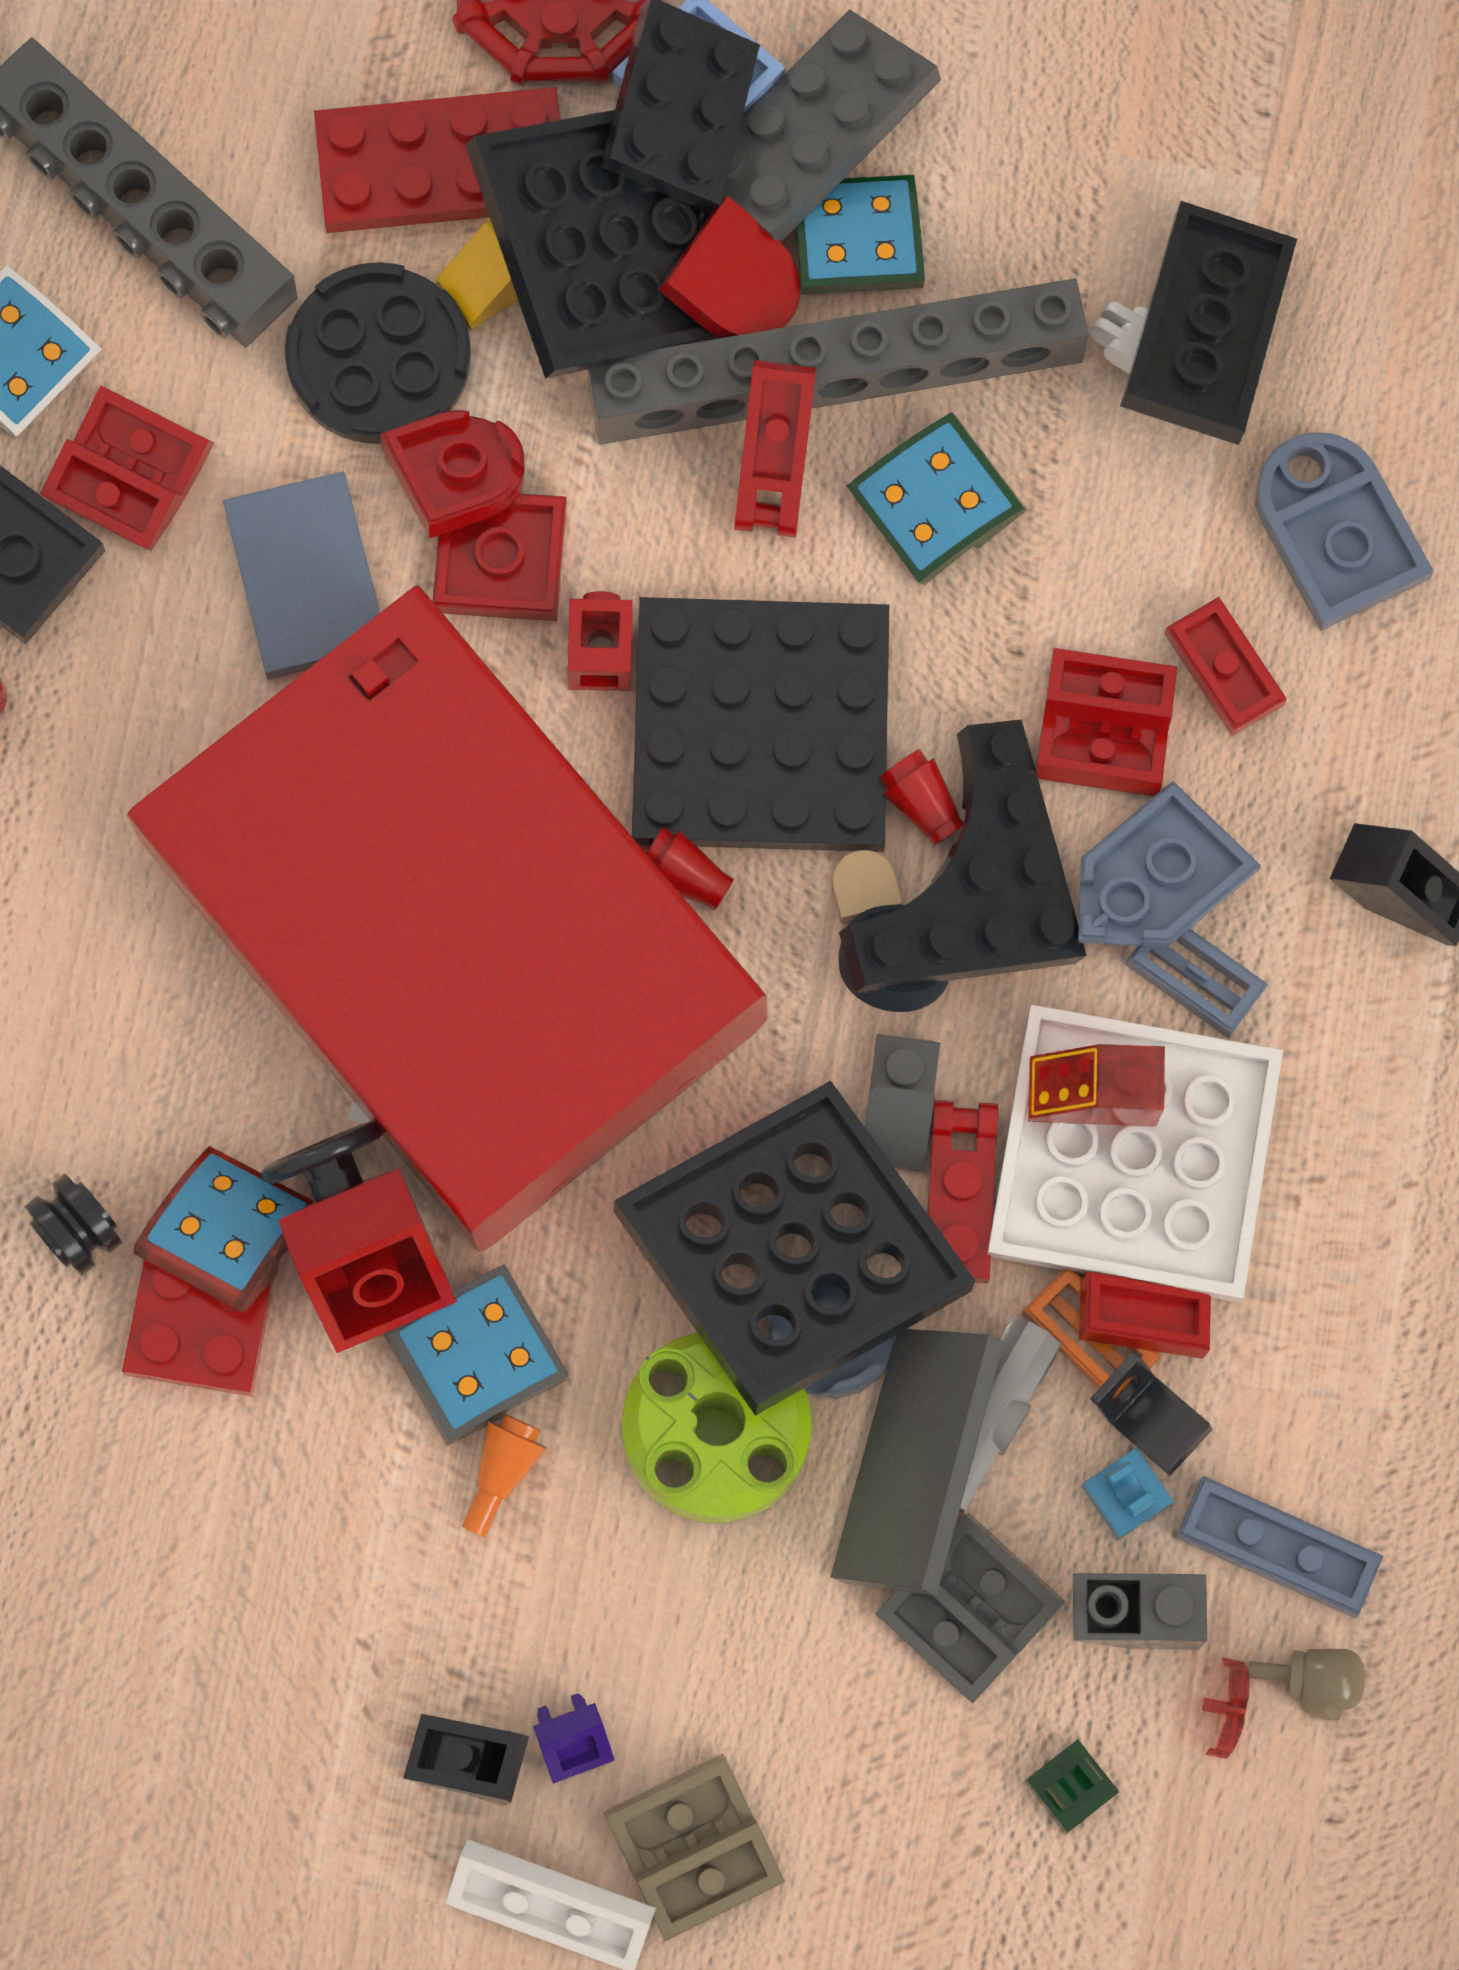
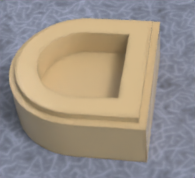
(864, 882)

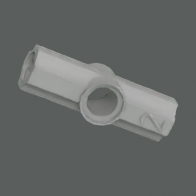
(1021, 1367)

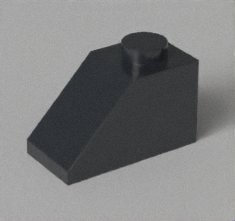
(1400, 880)

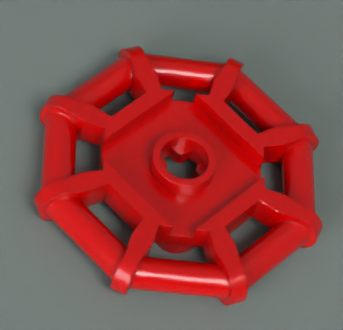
(548, 23)

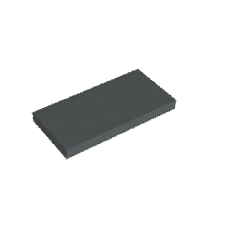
(917, 1460)

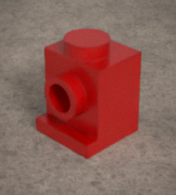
(600, 667)

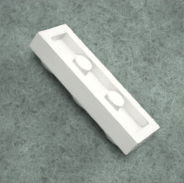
(550, 1905)

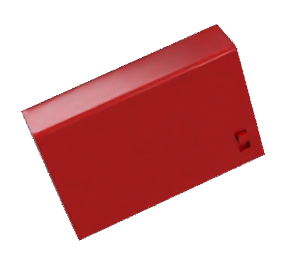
(450, 917)

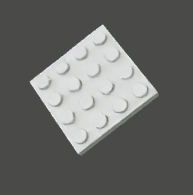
(1142, 1199)

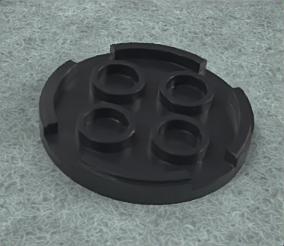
(377, 351)

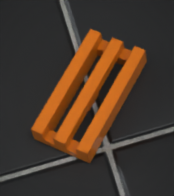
(1086, 1365)

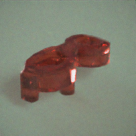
(1233, 1709)

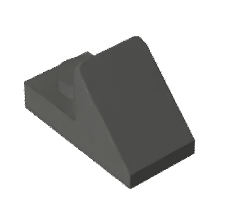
(902, 1098)

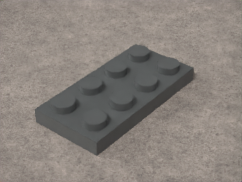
(823, 121)

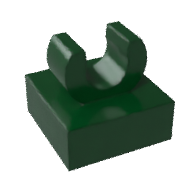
(1071, 1786)

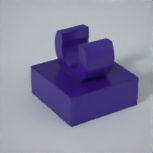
(573, 1740)

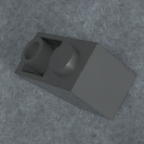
(1140, 1610)

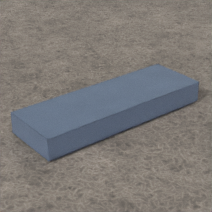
(1279, 1547)

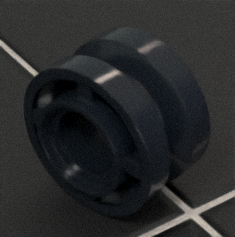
(73, 1224)

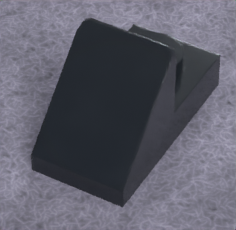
(466, 1758)

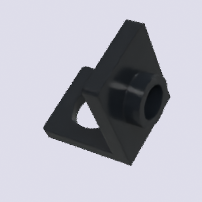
(1151, 1415)

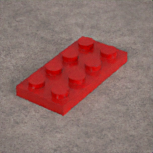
(411, 156)

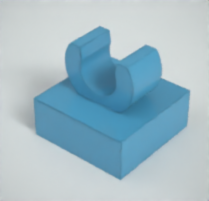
(1127, 1494)

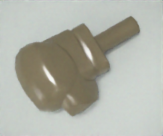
(1323, 1677)

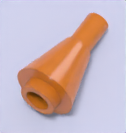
(505, 1460)

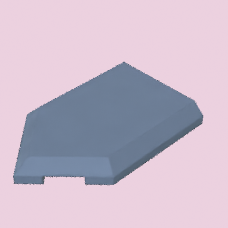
(1158, 874)

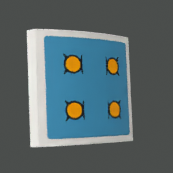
(37, 351)

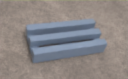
(1189, 998)

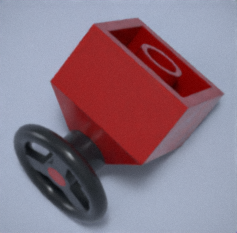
(359, 1242)

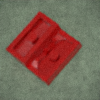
(127, 468)
(1106, 722)

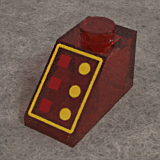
(1098, 1085)

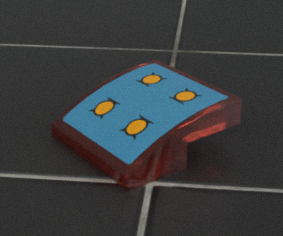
(221, 1229)

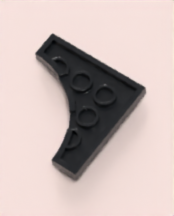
(996, 897)

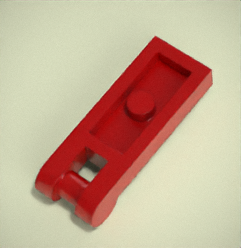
(775, 446)
(964, 1182)

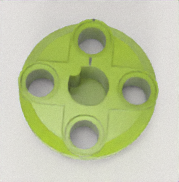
(710, 1434)

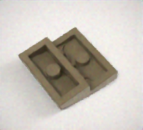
(694, 1847)

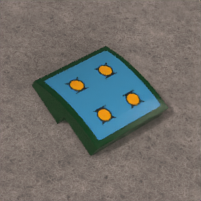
(862, 238)
(936, 497)

